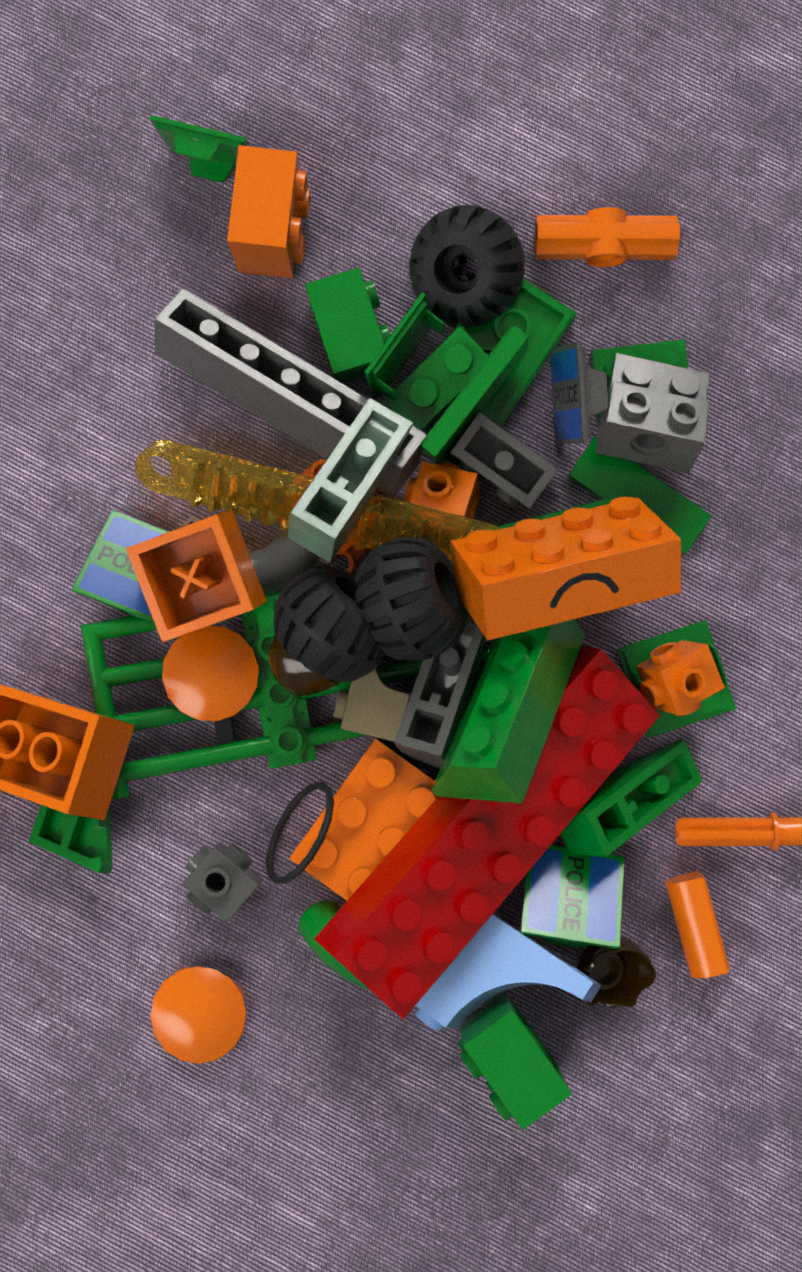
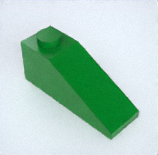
(632, 800)

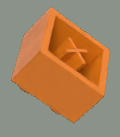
(268, 212)
(196, 575)

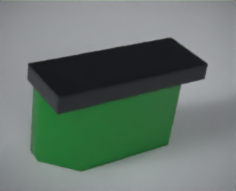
(225, 731)

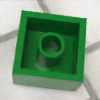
(513, 1059)

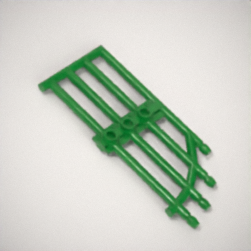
(283, 716)

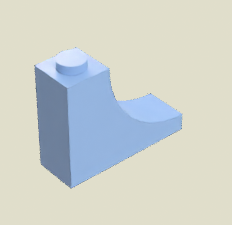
(492, 963)

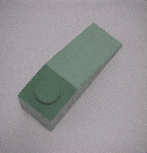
(347, 480)

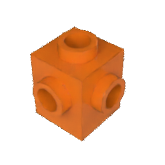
(445, 489)
(679, 677)

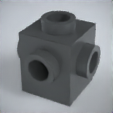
(213, 896)

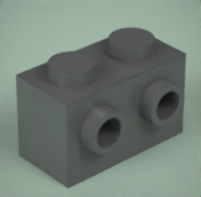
(503, 460)

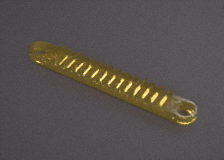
(272, 494)

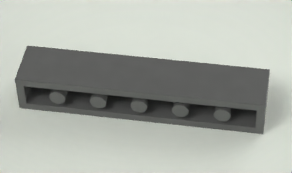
(269, 381)

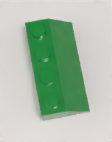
(509, 715)

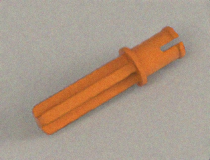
(739, 831)

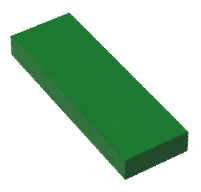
(617, 477)

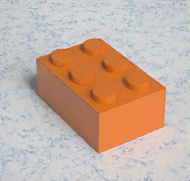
(60, 753)
(368, 818)

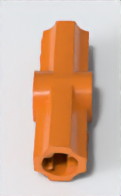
(606, 237)

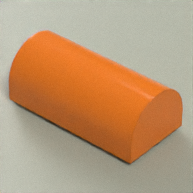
(697, 925)

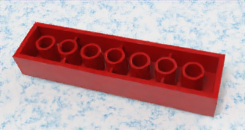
(472, 853)

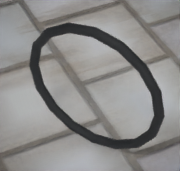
(318, 842)

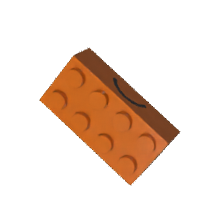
(566, 566)

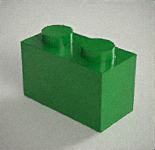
(347, 322)

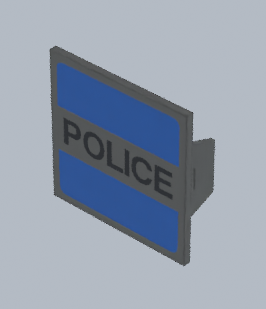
(576, 393)

